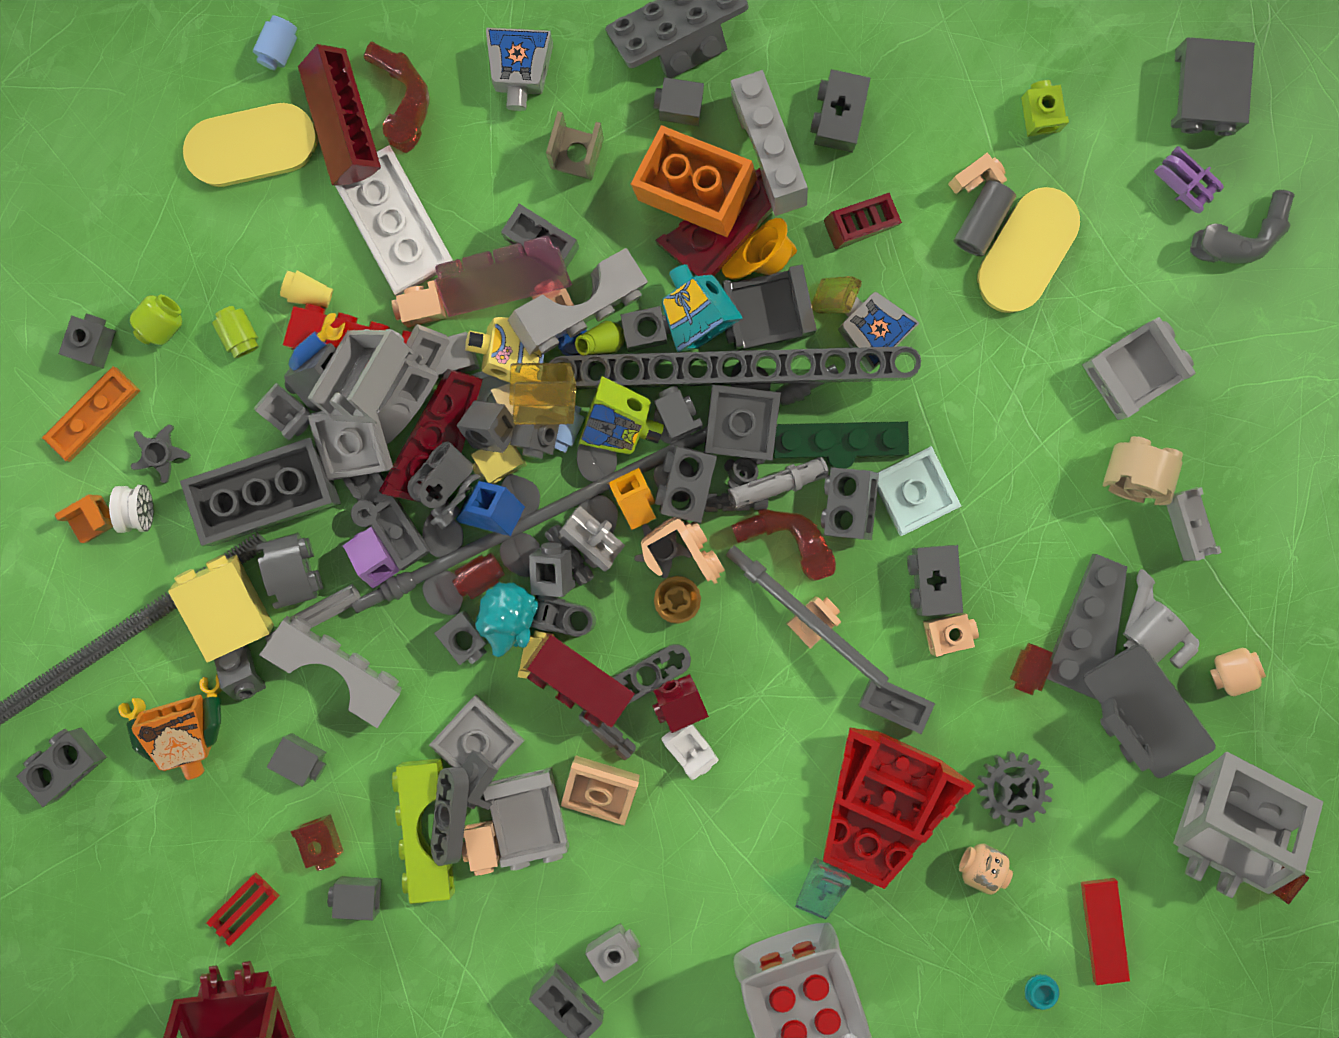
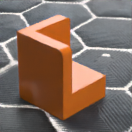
(87, 517)

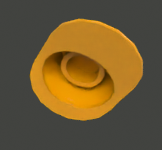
(763, 251)

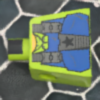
(618, 419)

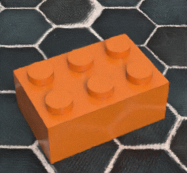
(694, 180)

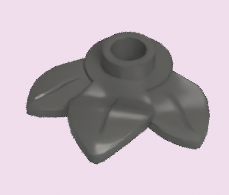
(448, 511)

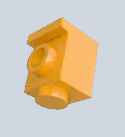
(634, 498)

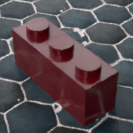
(577, 682)

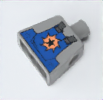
(518, 62)
(876, 325)

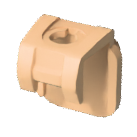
(693, 538)

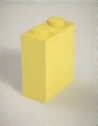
(220, 607)

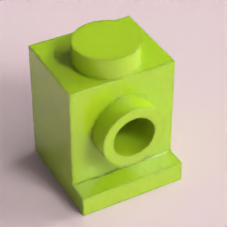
(1041, 119)

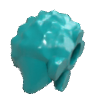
(506, 617)

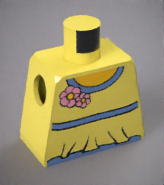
(500, 349)

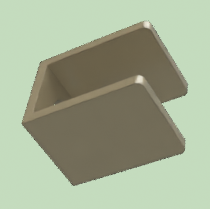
(563, 138)

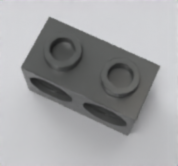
(527, 225)
(695, 485)
(859, 504)
(63, 769)
(566, 1004)

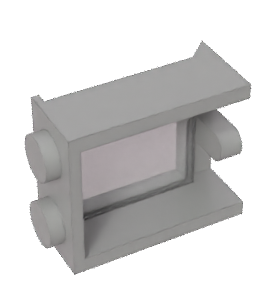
(360, 375)

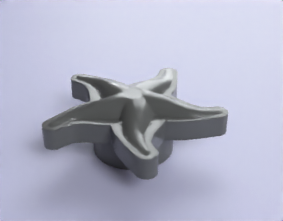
(158, 452)
(664, 550)

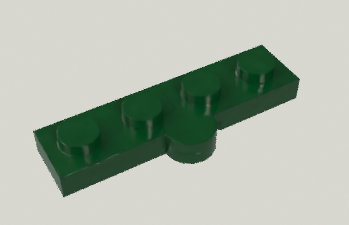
(841, 441)

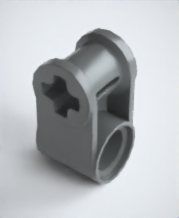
(441, 473)
(559, 616)

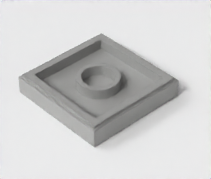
(349, 447)
(478, 730)

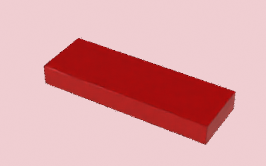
(1105, 931)

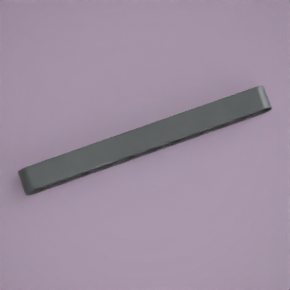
(749, 360)

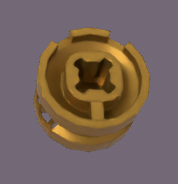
(677, 599)

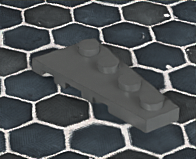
(1091, 625)

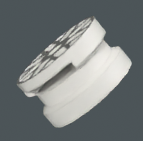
(131, 508)

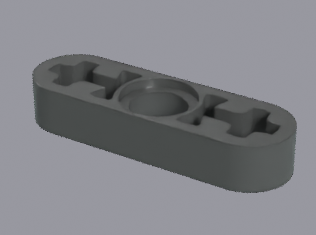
(664, 656)
(449, 816)

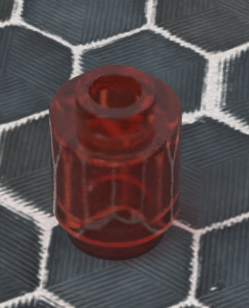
(478, 576)
(1032, 669)

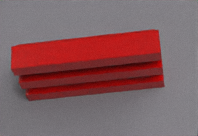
(223, 929)

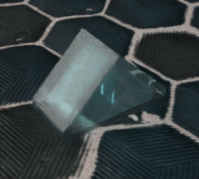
(822, 889)

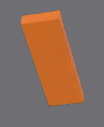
(91, 414)

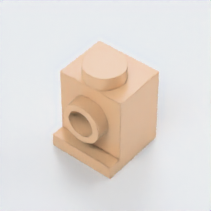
(419, 305)
(938, 634)
(481, 847)

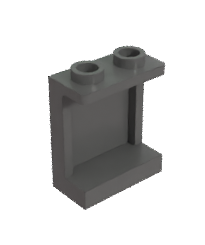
(1214, 85)
(772, 309)

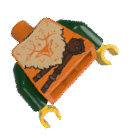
(176, 732)

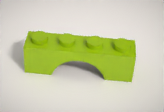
(417, 788)

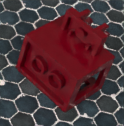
(231, 1008)

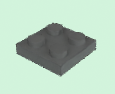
(742, 422)

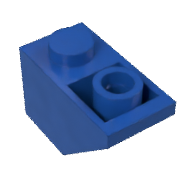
(491, 508)

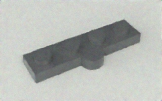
(386, 518)

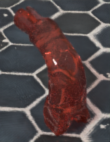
(405, 125)
(817, 557)

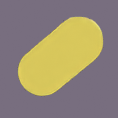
(250, 144)
(1028, 250)

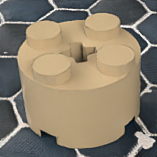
(1143, 471)

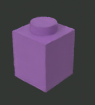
(370, 558)

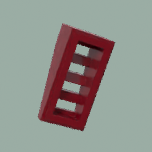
(841, 226)

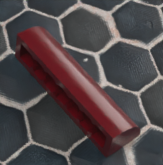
(338, 115)

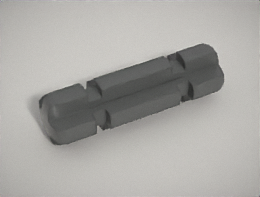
(722, 502)
(582, 573)
(612, 738)

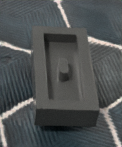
(897, 705)

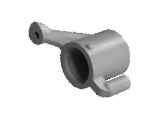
(1157, 626)

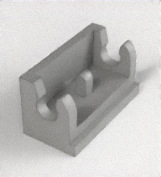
(1192, 525)

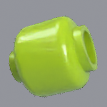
(156, 319)

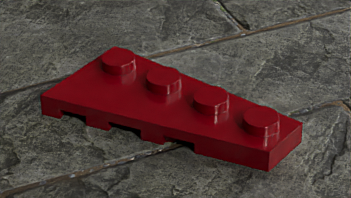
(709, 251)
(433, 428)

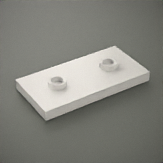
(395, 224)

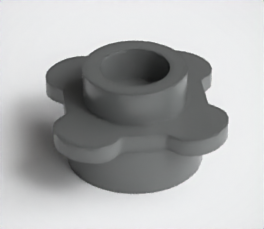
(741, 465)

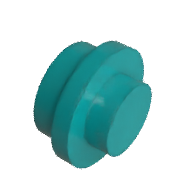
(1041, 992)

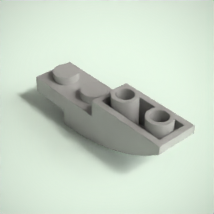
(413, 381)

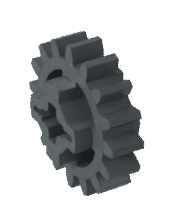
(1023, 778)

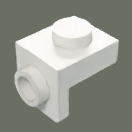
(690, 751)

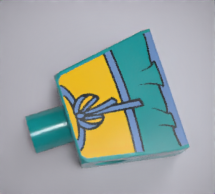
(697, 309)

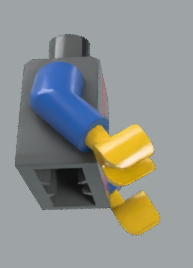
(310, 360)

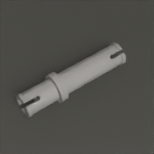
(789, 479)

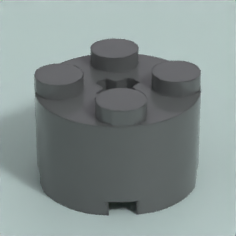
(288, 570)

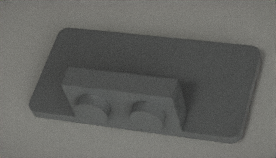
(675, 31)
(1147, 713)

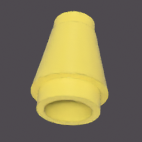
(303, 289)

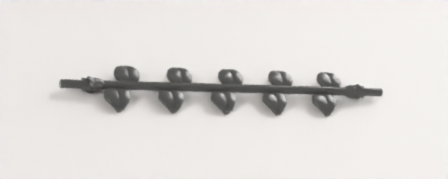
(594, 464)

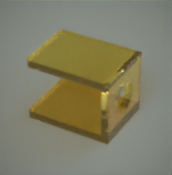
(542, 393)

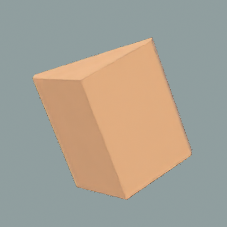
(600, 790)

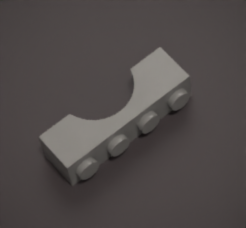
(774, 152)
(544, 321)
(297, 646)

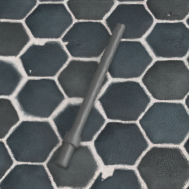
(757, 573)

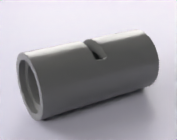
(985, 218)

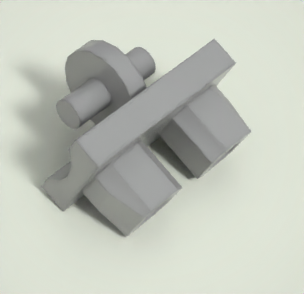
(591, 538)

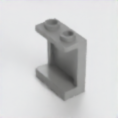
(1139, 368)
(527, 818)

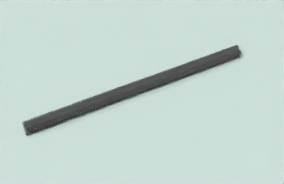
(105, 644)

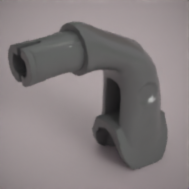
(1219, 244)

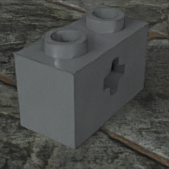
(845, 91)
(947, 593)

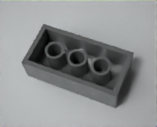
(259, 493)

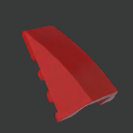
(887, 805)

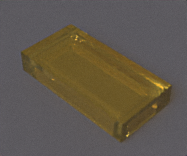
(836, 295)

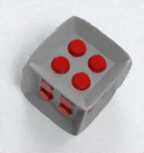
(800, 986)

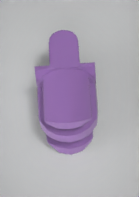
(1183, 174)

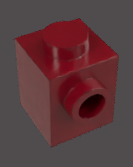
(679, 703)

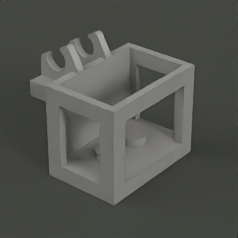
(1242, 826)

